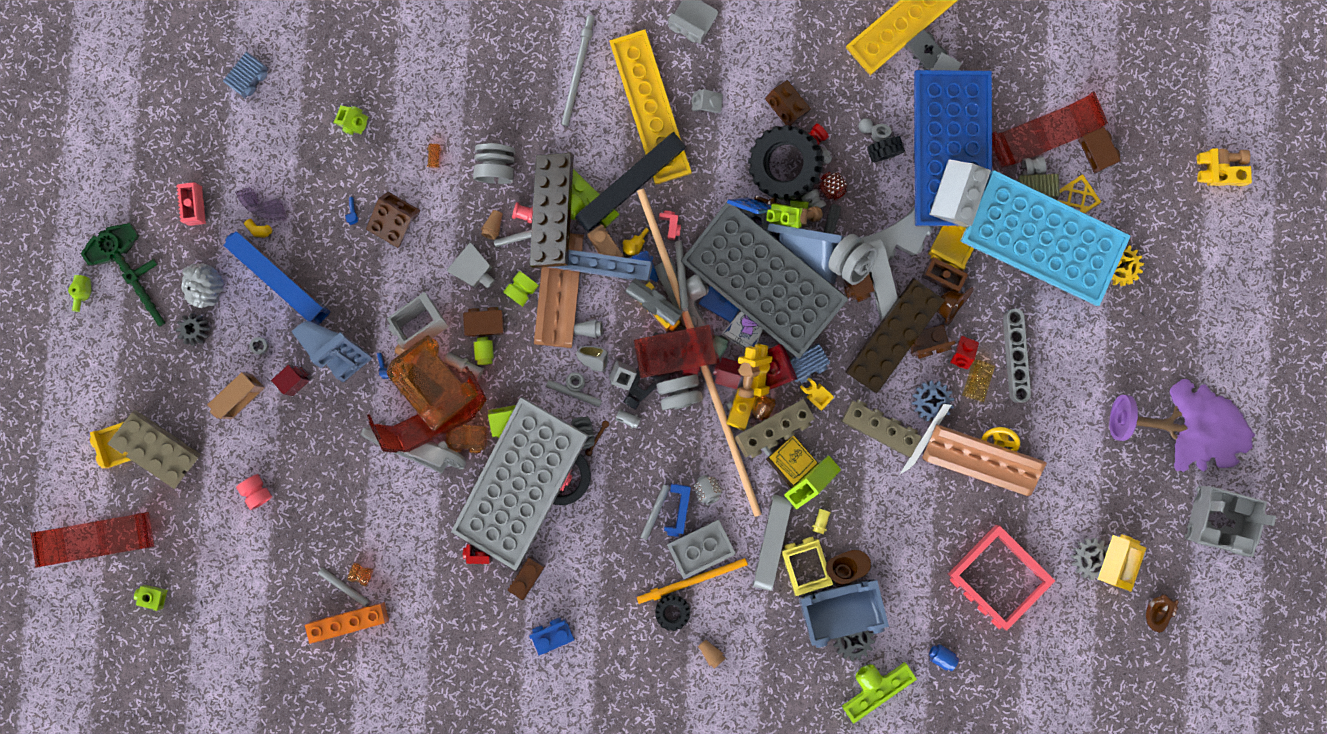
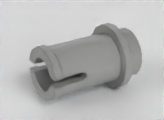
(628, 419)

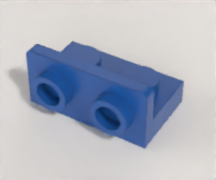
(552, 636)

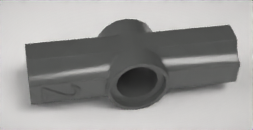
(654, 302)

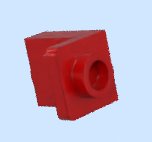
(479, 558)

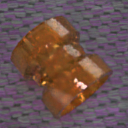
(360, 574)

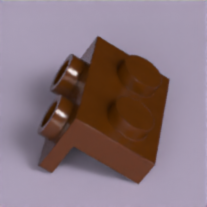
(787, 103)

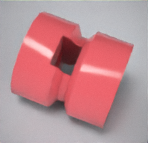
(254, 492)

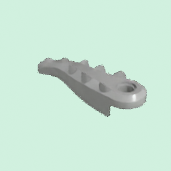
(430, 454)

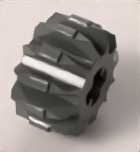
(187, 334)
(584, 424)

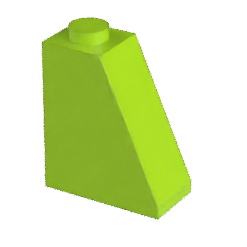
(813, 482)

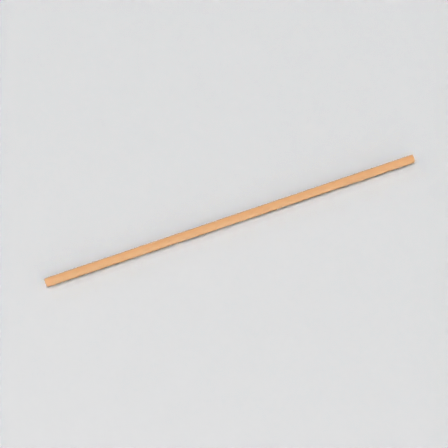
(705, 369)

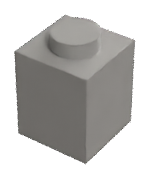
(622, 375)

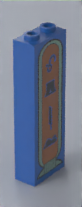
(276, 278)

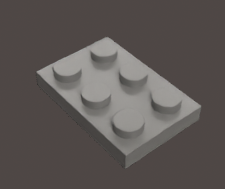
(701, 549)

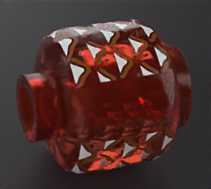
(833, 185)

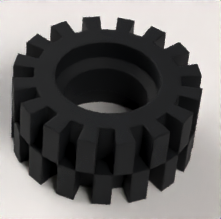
(886, 149)
(672, 624)

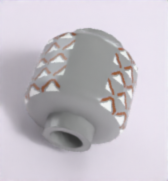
(707, 490)

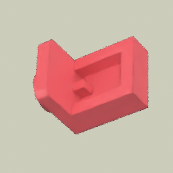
(674, 228)

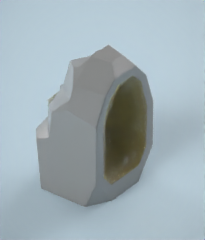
(593, 357)

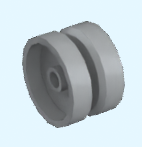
(853, 259)
(679, 391)

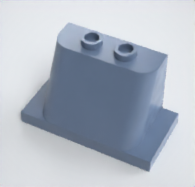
(811, 246)
(331, 348)

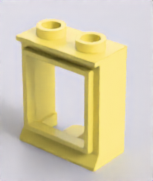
(792, 549)

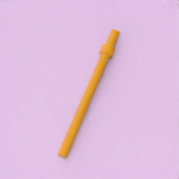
(657, 593)

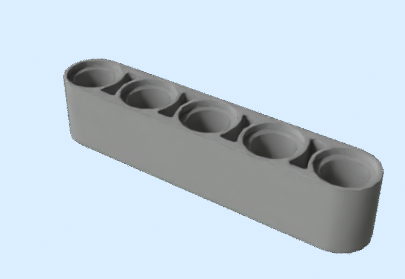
(882, 281)
(1021, 347)
(772, 543)

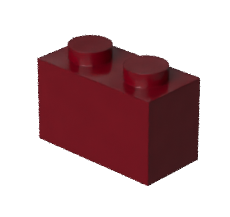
(291, 380)

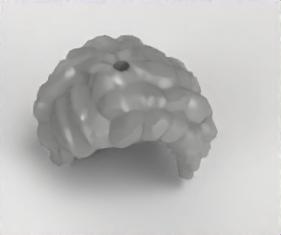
(201, 285)

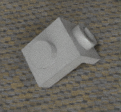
(707, 101)

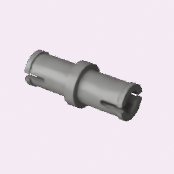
(460, 364)

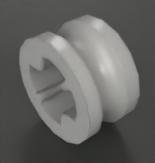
(258, 340)

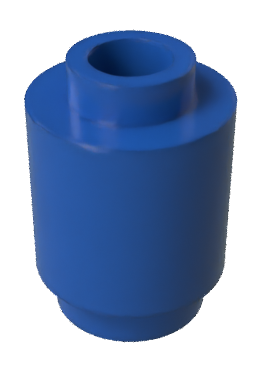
(943, 657)

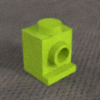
(156, 595)

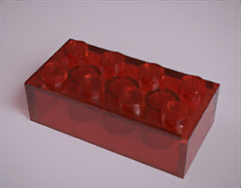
(676, 351)

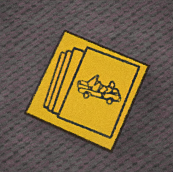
(792, 461)

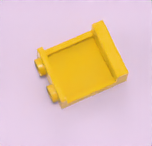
(949, 248)
(106, 455)

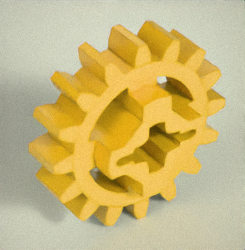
(1126, 272)

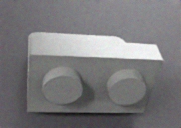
(692, 19)

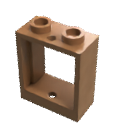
(235, 396)

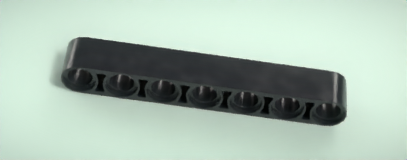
(630, 182)

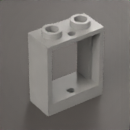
(408, 313)

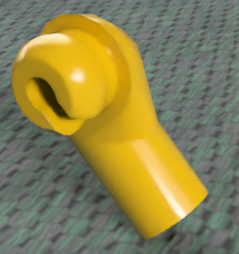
(258, 231)

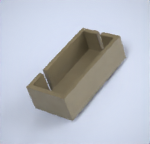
(154, 449)

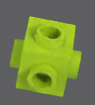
(351, 120)

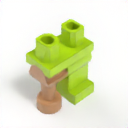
(793, 215)

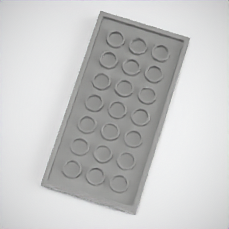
(519, 483)

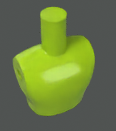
(79, 290)

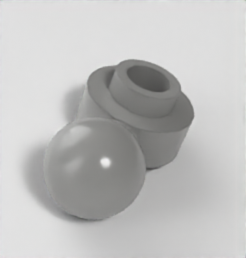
(879, 131)

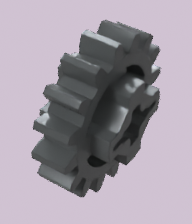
(849, 648)

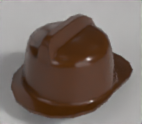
(952, 304)
(848, 567)

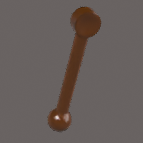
(605, 424)

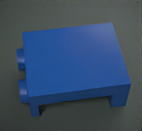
(683, 505)

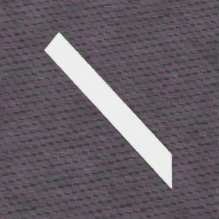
(925, 439)

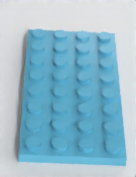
(1046, 238)

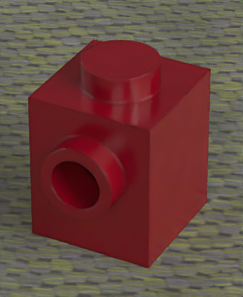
(727, 373)

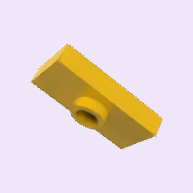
(740, 411)

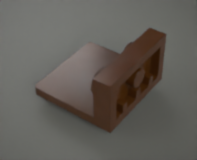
(391, 218)
(931, 340)

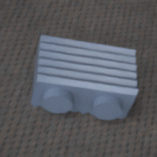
(246, 75)
(812, 360)

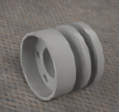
(494, 160)

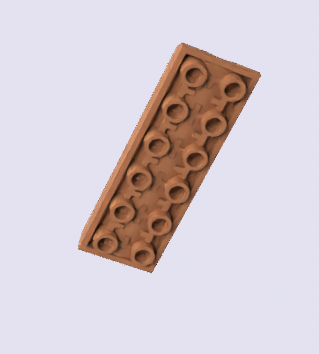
(558, 303)
(983, 460)

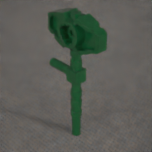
(109, 247)

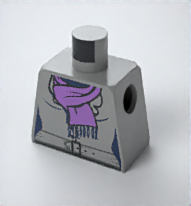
(742, 331)

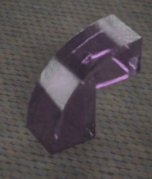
(269, 210)

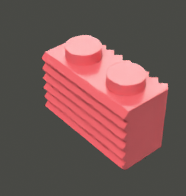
(191, 204)

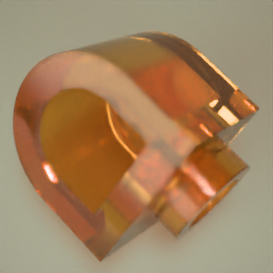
(763, 407)

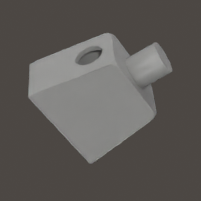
(472, 268)

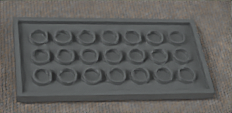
(764, 279)

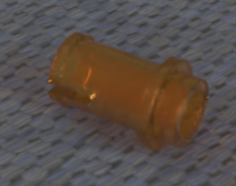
(433, 155)

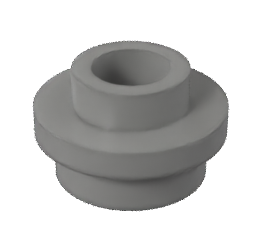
(577, 376)

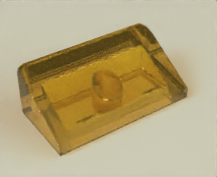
(978, 380)

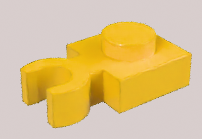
(817, 394)

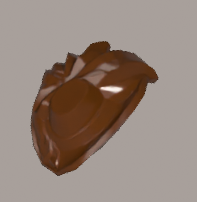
(1160, 612)

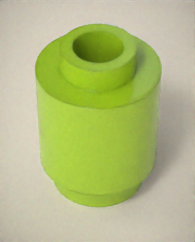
(483, 351)

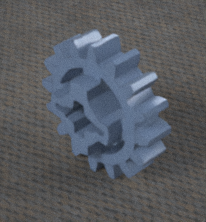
(931, 391)

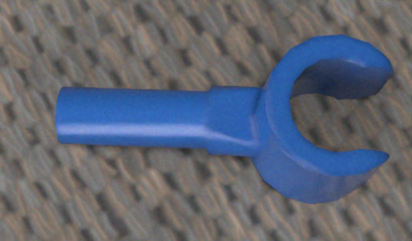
(351, 218)
(382, 370)

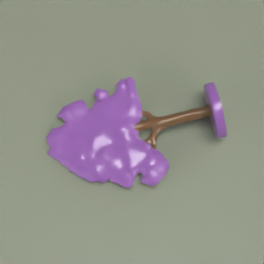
(1210, 428)

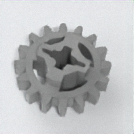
(1088, 565)

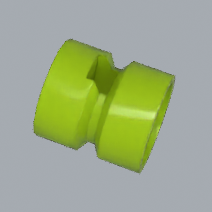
(520, 288)

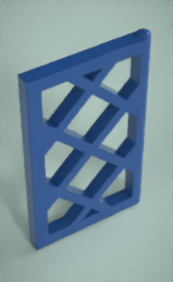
(750, 205)

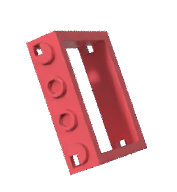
(984, 607)

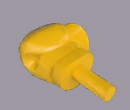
(634, 246)

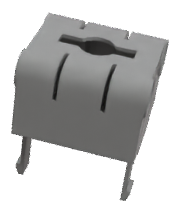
(1245, 510)

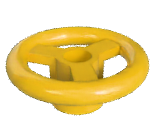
(1001, 437)

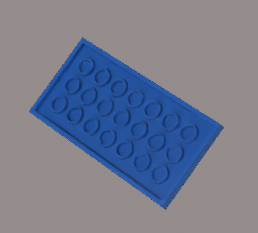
(949, 124)

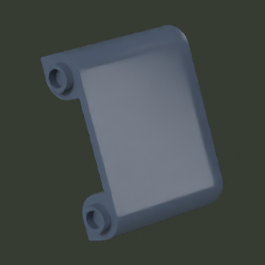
(843, 611)

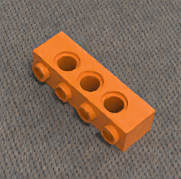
(346, 622)

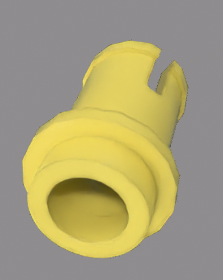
(821, 521)

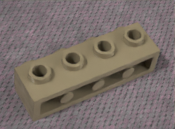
(774, 428)
(880, 428)

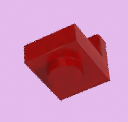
(965, 352)

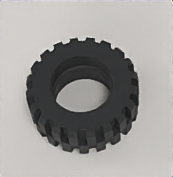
(761, 156)

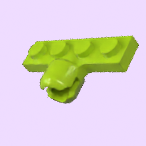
(583, 195)
(876, 689)

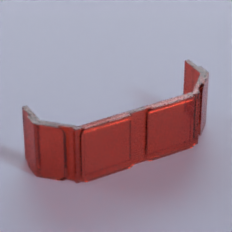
(1049, 131)
(414, 430)
(92, 539)

